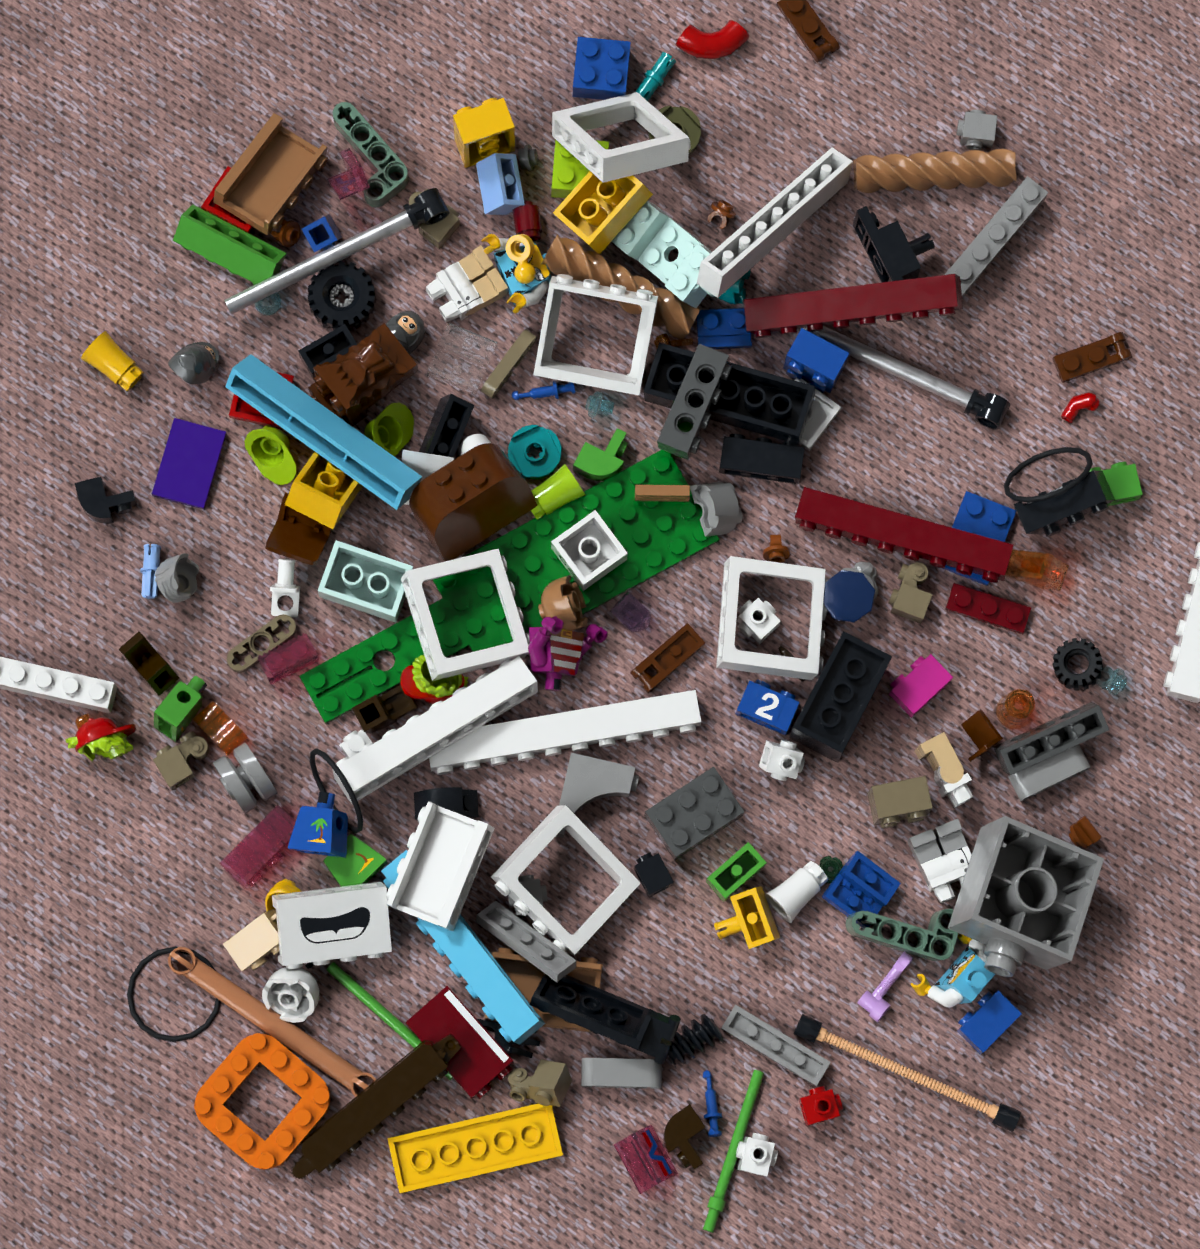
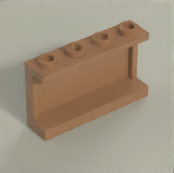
(269, 176)
(528, 977)

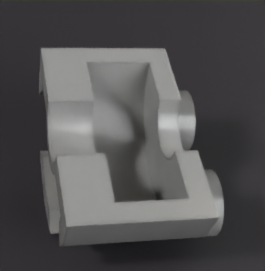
(718, 507)

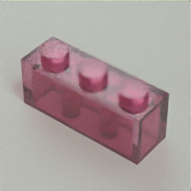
(259, 848)

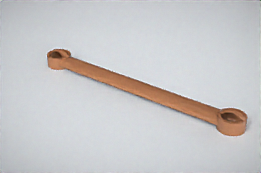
(269, 1021)

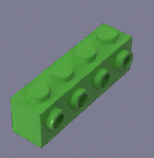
(228, 245)

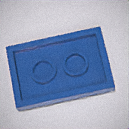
(984, 519)

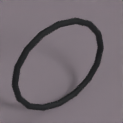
(1054, 493)
(344, 781)
(132, 1008)

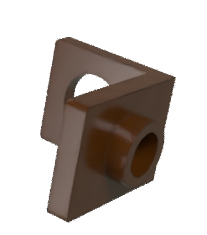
(981, 732)

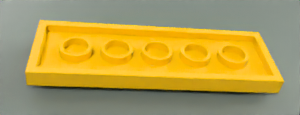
(474, 1147)

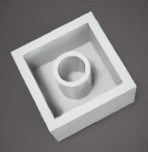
(589, 550)

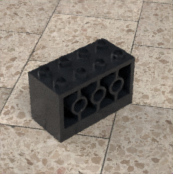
(840, 697)

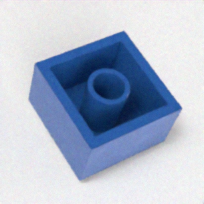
(601, 68)
(815, 361)

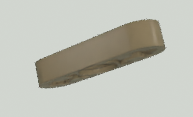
(510, 360)
(273, 624)

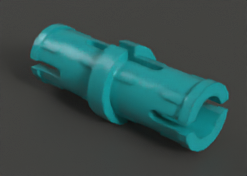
(655, 76)

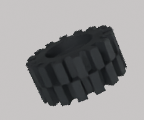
(1071, 649)

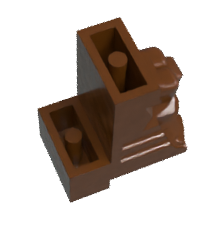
(362, 375)

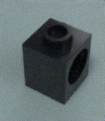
(653, 874)

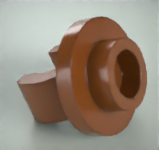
(722, 209)
(289, 233)
(776, 551)

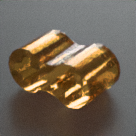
(220, 728)

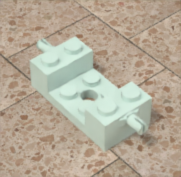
(651, 238)

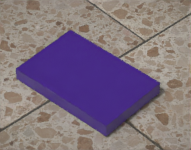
(189, 463)

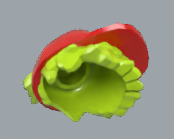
(418, 683)
(102, 738)

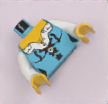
(520, 294)
(962, 979)

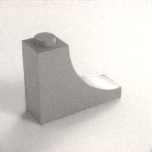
(594, 779)

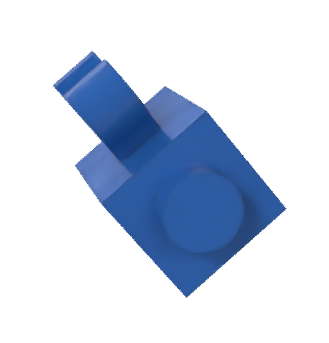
(322, 233)

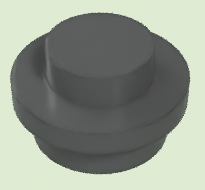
(528, 158)

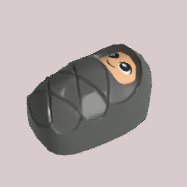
(408, 329)
(195, 362)

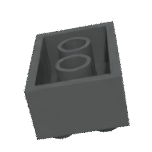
(694, 813)

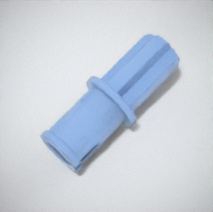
(150, 564)

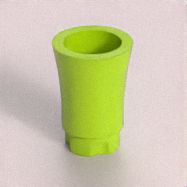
(556, 492)

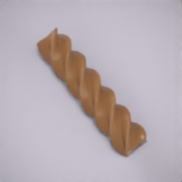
(925, 170)
(569, 258)

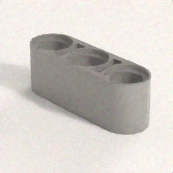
(1049, 772)
(621, 1073)

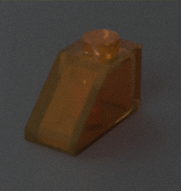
(1037, 569)

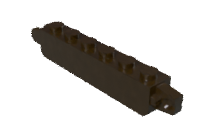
(374, 1104)

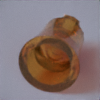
(1012, 717)

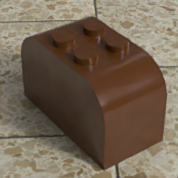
(470, 500)

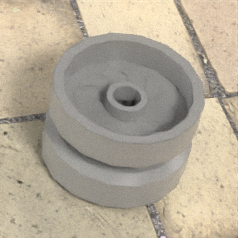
(244, 778)

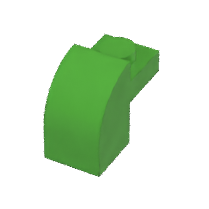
(601, 464)

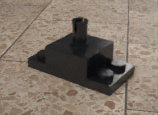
(888, 247)

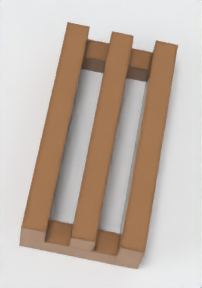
(667, 493)

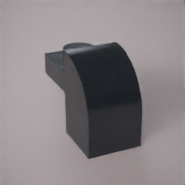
(98, 506)
(451, 798)

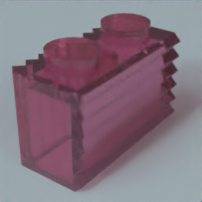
(288, 658)

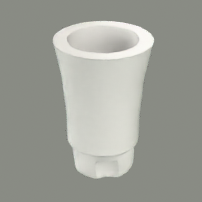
(797, 891)

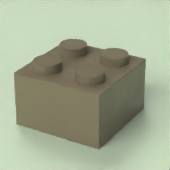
(899, 801)

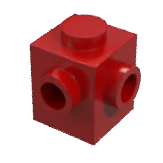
(820, 1106)

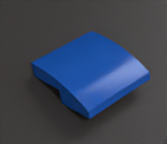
(860, 887)

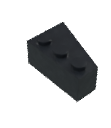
(1070, 507)

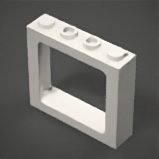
(667, 149)
(548, 368)
(730, 658)
(437, 663)
(508, 884)

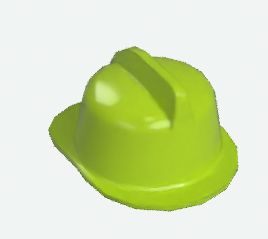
(391, 428)
(271, 454)

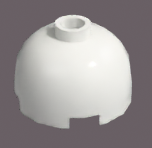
(291, 994)

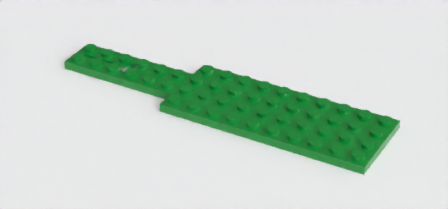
(470, 607)

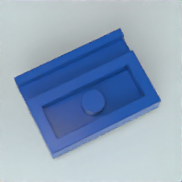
(723, 329)

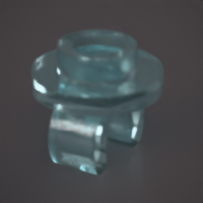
(596, 405)
(1116, 681)

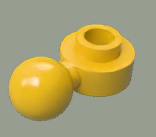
(524, 271)

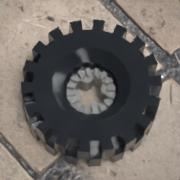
(341, 279)

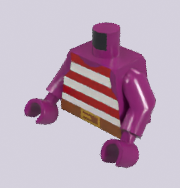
(558, 650)

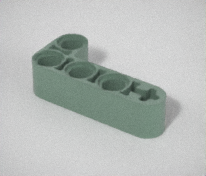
(366, 150)
(900, 932)

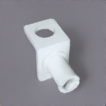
(285, 586)

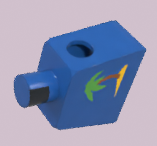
(320, 829)

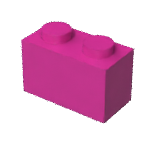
(920, 684)

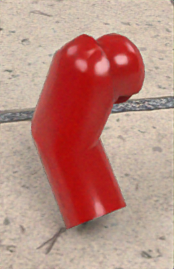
(1079, 402)

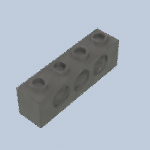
(704, 362)
(1051, 738)

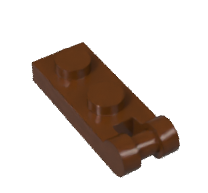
(808, 27)
(1091, 357)
(668, 657)

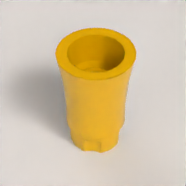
(112, 361)

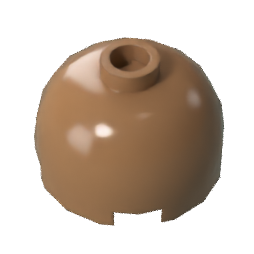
(565, 602)

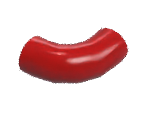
(714, 44)

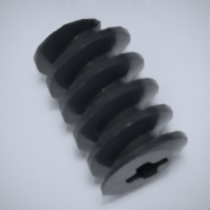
(694, 1039)

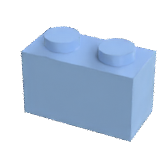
(500, 183)

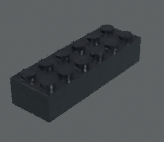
(747, 400)

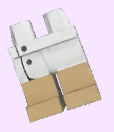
(467, 285)
(947, 769)

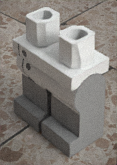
(941, 869)

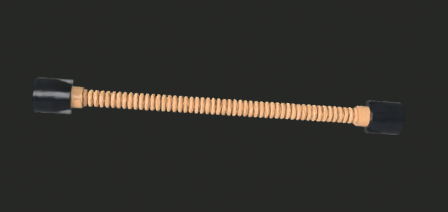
(1002, 1115)

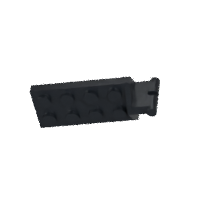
(607, 1015)

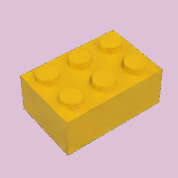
(483, 131)
(601, 209)
(322, 491)

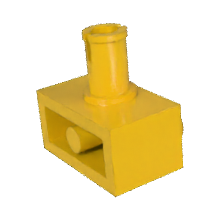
(752, 918)

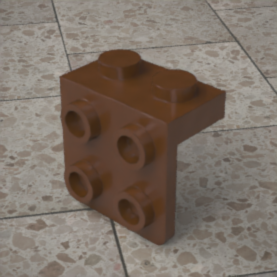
(297, 536)

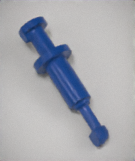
(546, 391)
(712, 1108)

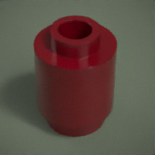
(528, 220)

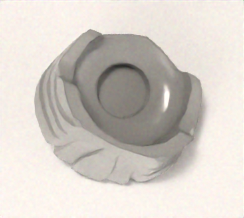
(177, 578)

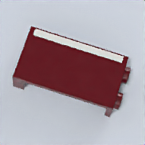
(480, 1056)

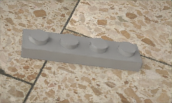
(526, 941)
(775, 1045)

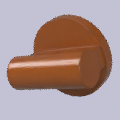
(1083, 833)

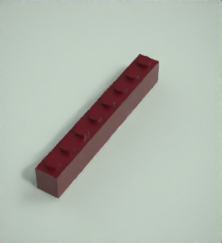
(853, 304)
(903, 534)

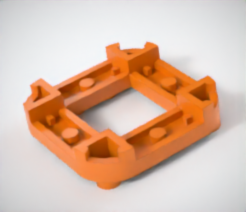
(293, 1128)

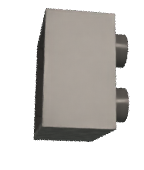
(1025, 896)

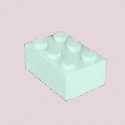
(364, 581)

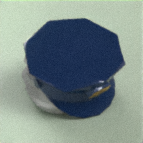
(851, 592)

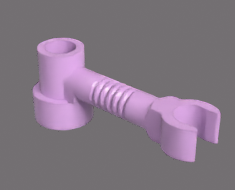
(873, 1002)

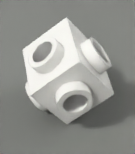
(757, 629)
(782, 760)
(747, 1160)

